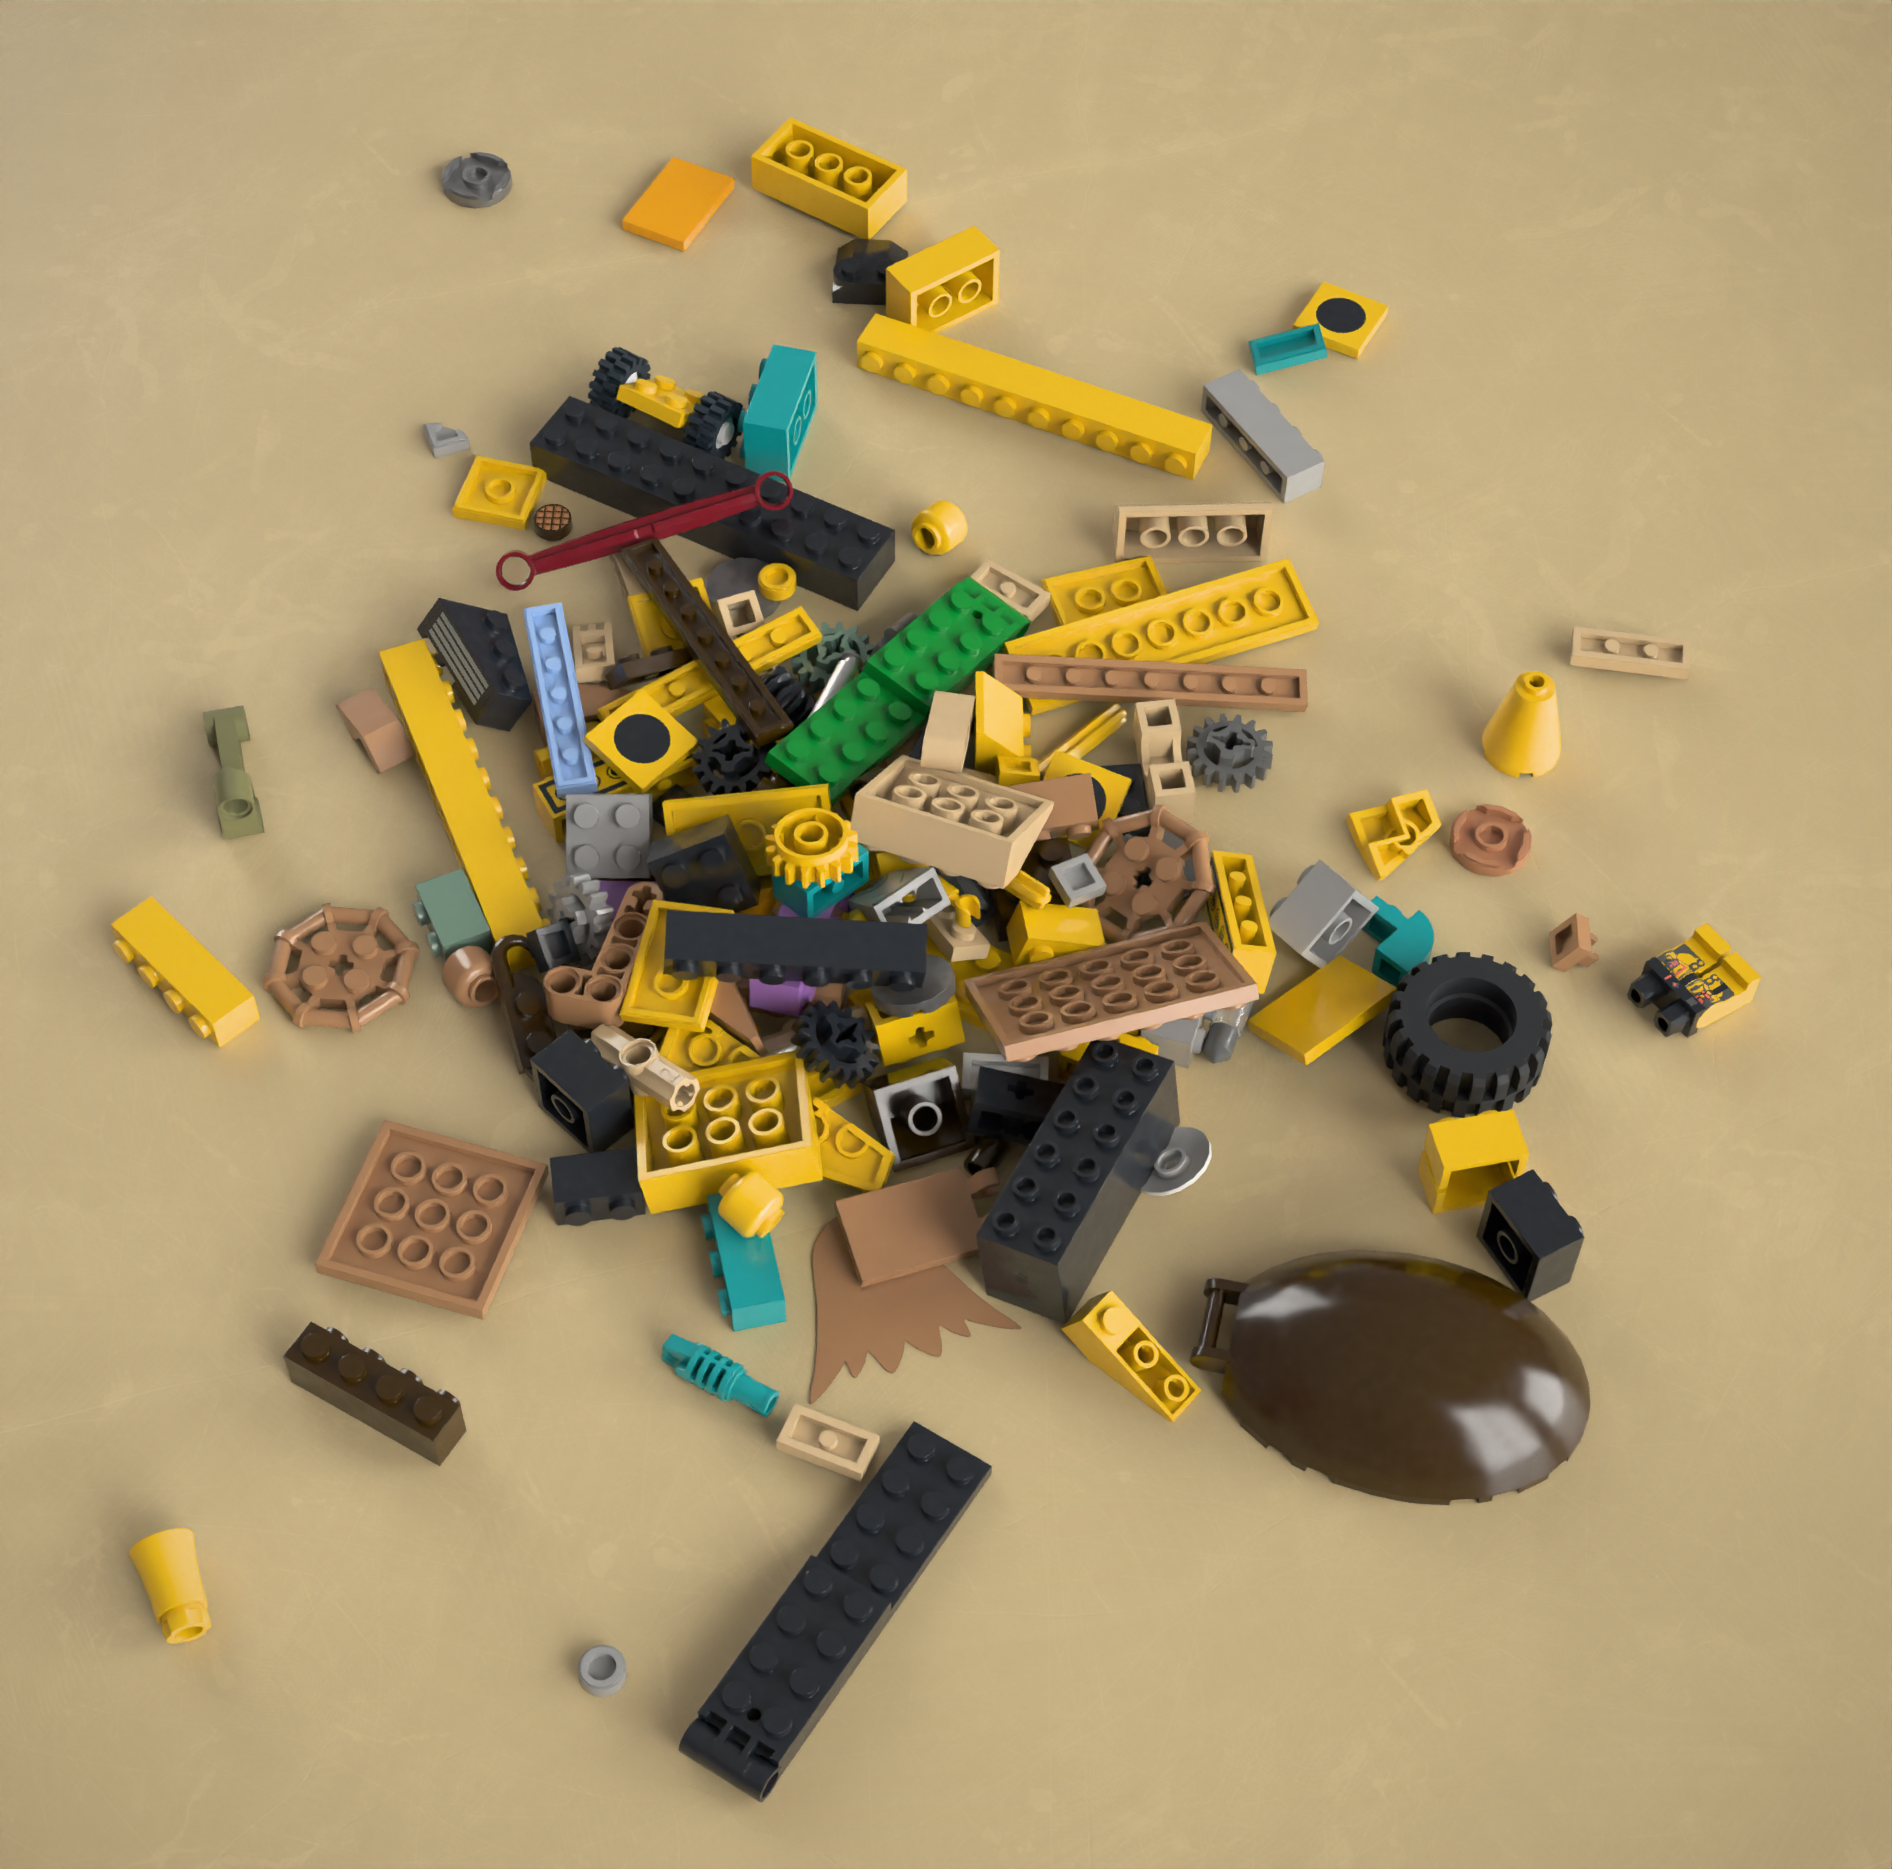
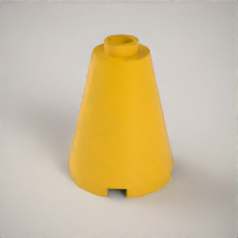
(1525, 728)

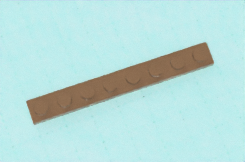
(1152, 681)

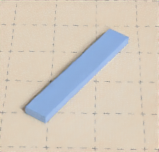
(559, 700)

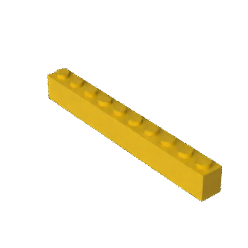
(1034, 396)
(462, 795)

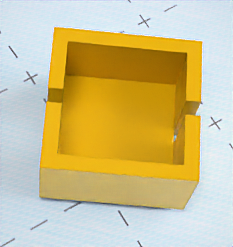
(1470, 1158)

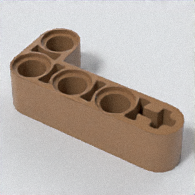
(597, 995)

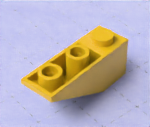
(1130, 1355)

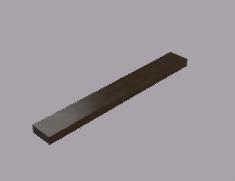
(707, 642)

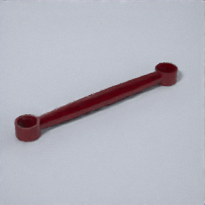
(658, 524)

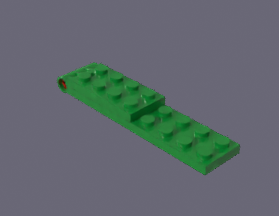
(898, 688)

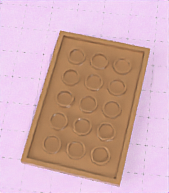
(1109, 991)

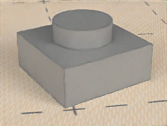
(1077, 880)

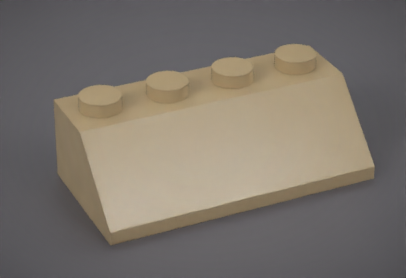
(1192, 532)

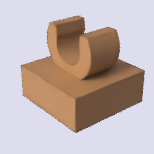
(1572, 943)

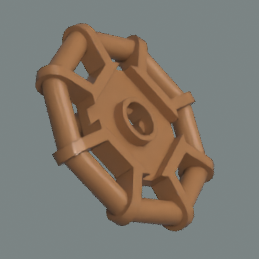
(1166, 870)
(338, 947)

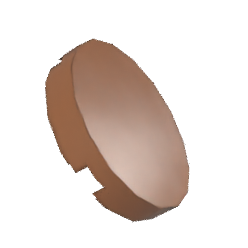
(1490, 840)

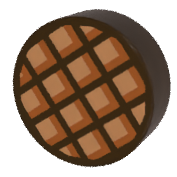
(553, 522)

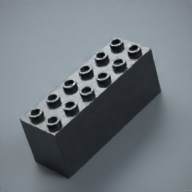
(1079, 1179)

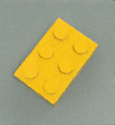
(944, 282)

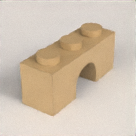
(1159, 752)

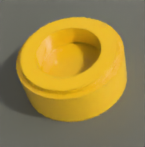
(777, 581)

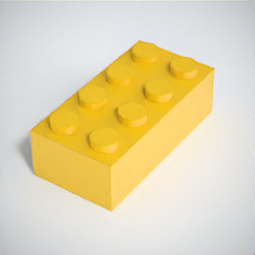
(829, 178)

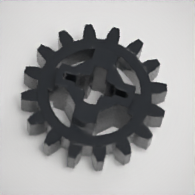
(733, 757)
(835, 1044)

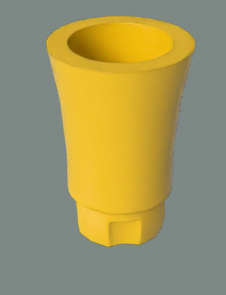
(173, 1583)

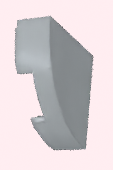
(444, 440)

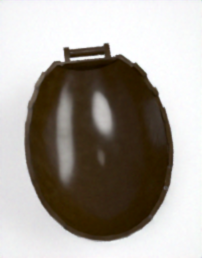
(1398, 1375)

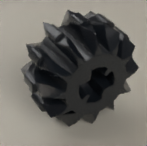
(789, 694)

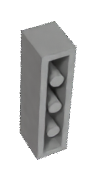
(1262, 436)

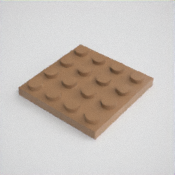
(433, 1219)

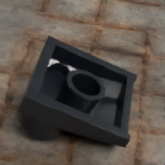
(861, 271)

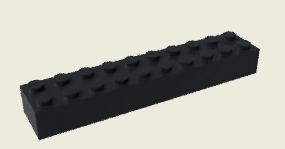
(650, 472)

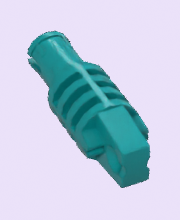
(717, 1375)

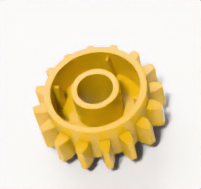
(811, 847)

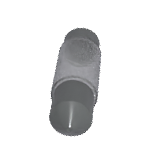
(1224, 1032)

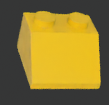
(998, 723)

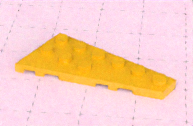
(846, 1151)

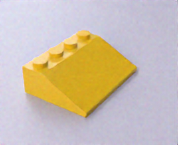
(742, 1122)

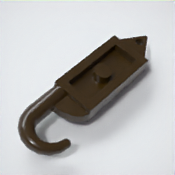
(522, 1005)

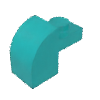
(1401, 940)

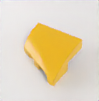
(1393, 830)

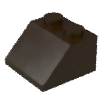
(919, 1113)

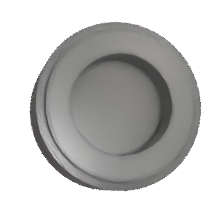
(602, 1670)

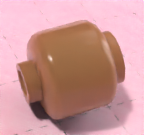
(470, 977)

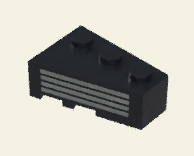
(482, 660)

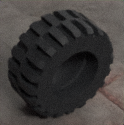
(1473, 991)

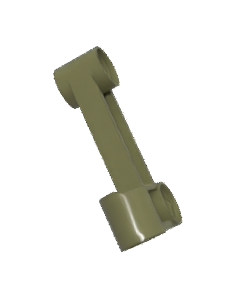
(235, 798)

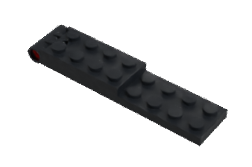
(833, 1613)

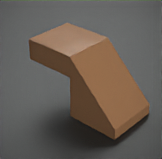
(377, 728)

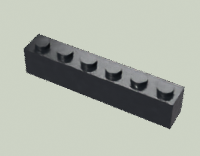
(795, 950)

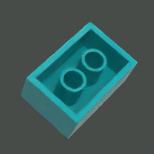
(779, 411)

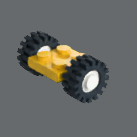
(625, 386)

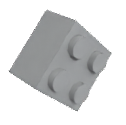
(609, 835)
(1321, 914)

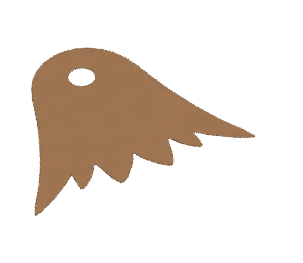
(884, 1313)

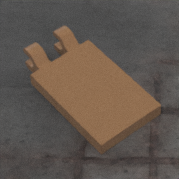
(914, 1224)

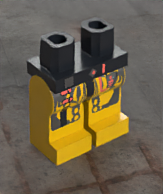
(1694, 983)

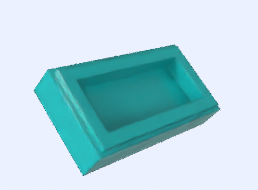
(1287, 349)

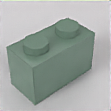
(451, 915)

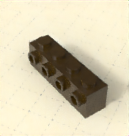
(376, 1392)

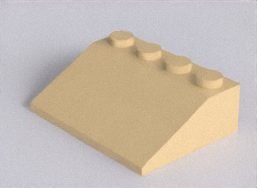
(949, 821)

